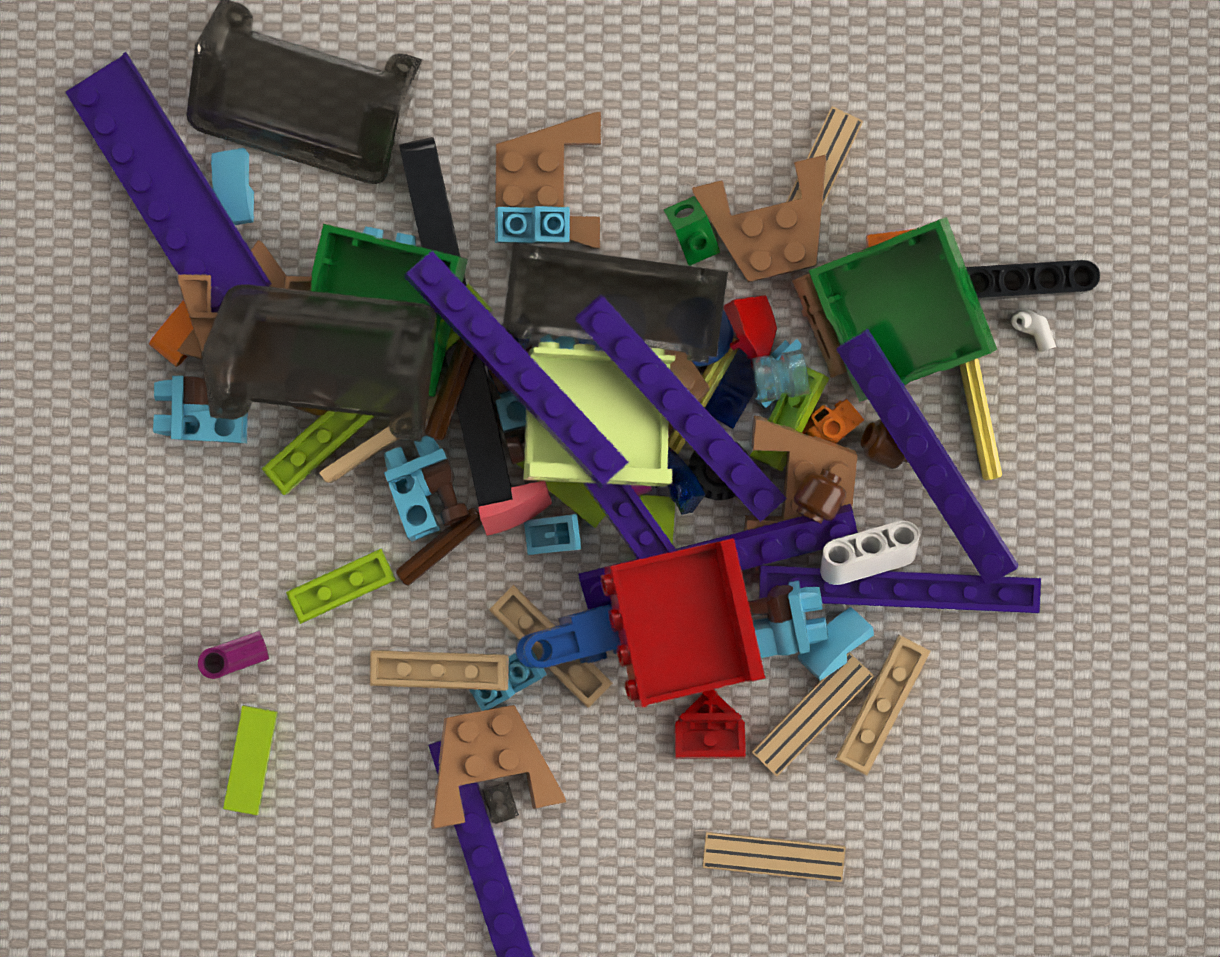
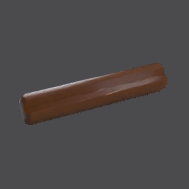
(450, 391)
(438, 548)

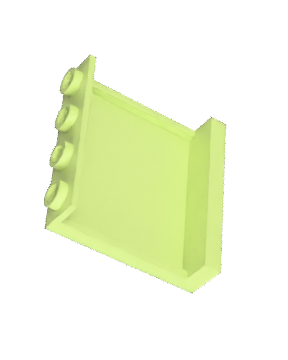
(612, 406)

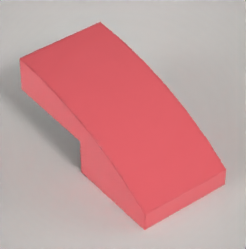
(526, 503)

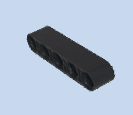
(1029, 283)

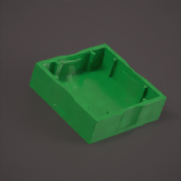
(376, 268)
(912, 301)

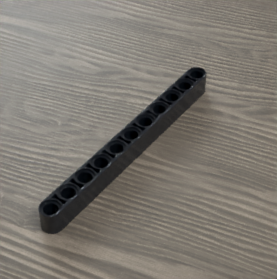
(475, 402)

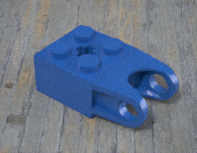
(579, 636)

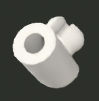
(1035, 325)

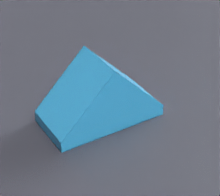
(552, 534)

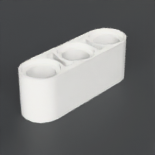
(858, 563)

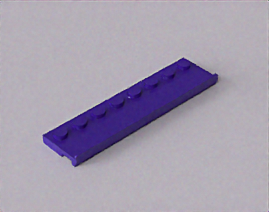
(164, 179)

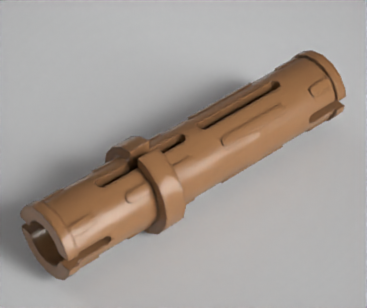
(821, 326)

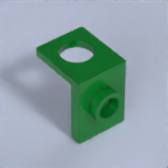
(693, 231)

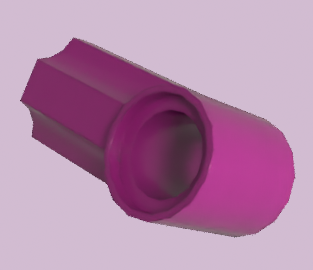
(236, 654)

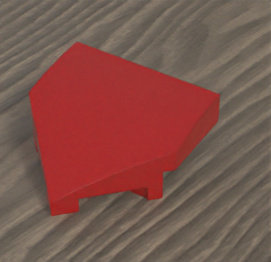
(753, 325)
(710, 730)

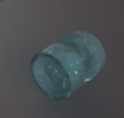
(780, 376)

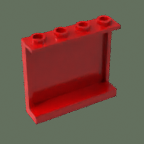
(682, 623)

